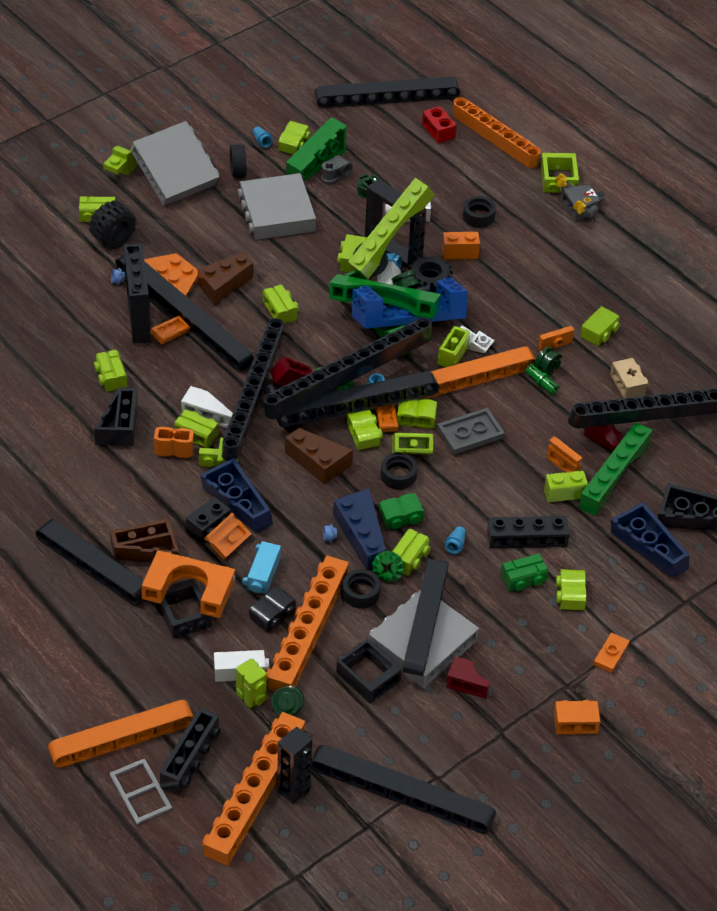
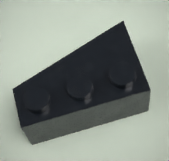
(119, 420)

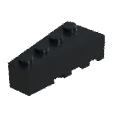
(688, 509)

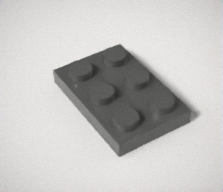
(470, 431)

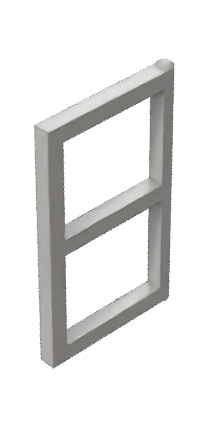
(153, 785)

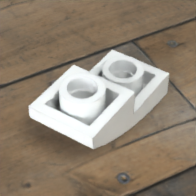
(478, 342)

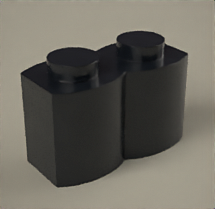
(272, 609)

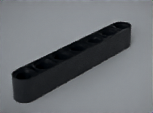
(91, 561)
(425, 617)

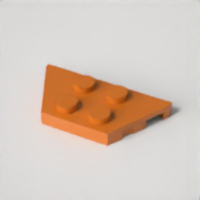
(176, 271)

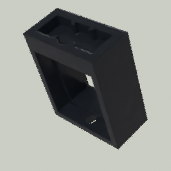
(177, 593)
(378, 686)

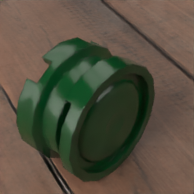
(364, 182)
(406, 279)
(548, 360)
(288, 700)

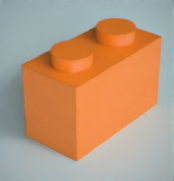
(460, 245)
(576, 717)

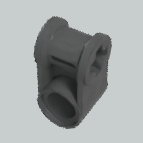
(335, 169)

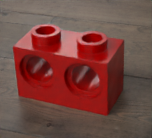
(439, 124)

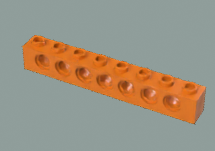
(308, 625)
(224, 849)

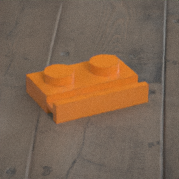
(563, 456)
(227, 536)

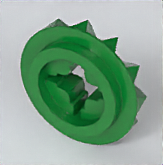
(388, 557)

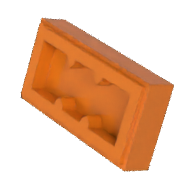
(170, 329)
(556, 338)
(387, 418)
(611, 652)

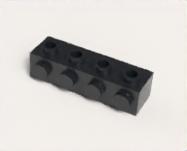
(528, 532)
(189, 751)
(294, 765)

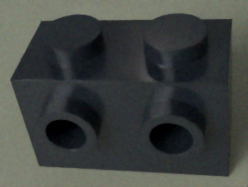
(206, 518)

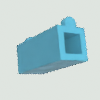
(263, 567)

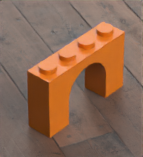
(170, 567)

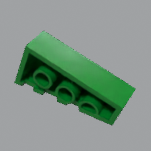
(321, 147)

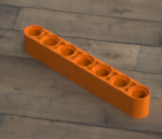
(496, 132)
(483, 370)
(120, 733)

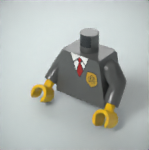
(579, 200)

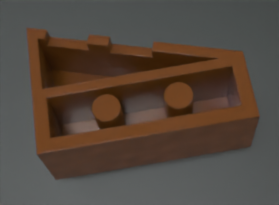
(224, 276)
(318, 455)
(143, 541)

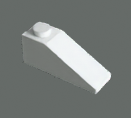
(206, 405)

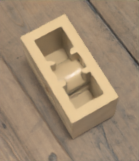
(629, 378)

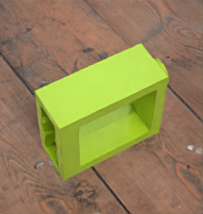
(558, 161)

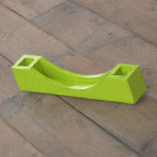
(409, 203)

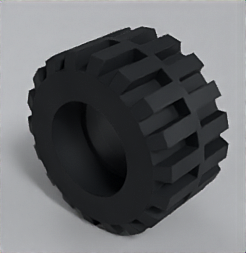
(112, 224)
(430, 270)

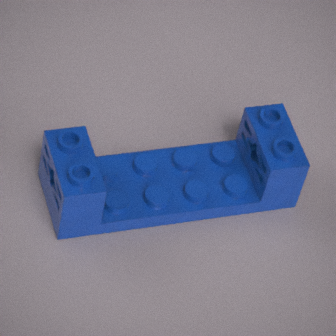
(371, 313)

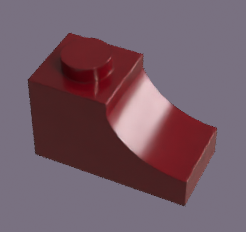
(288, 370)
(604, 435)
(465, 678)

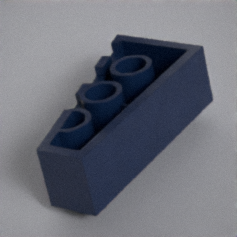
(236, 491)
(360, 525)
(650, 539)

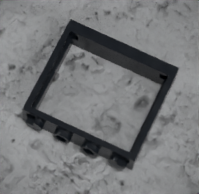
(382, 192)
(137, 293)

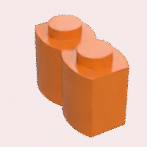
(174, 442)

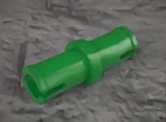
(542, 379)

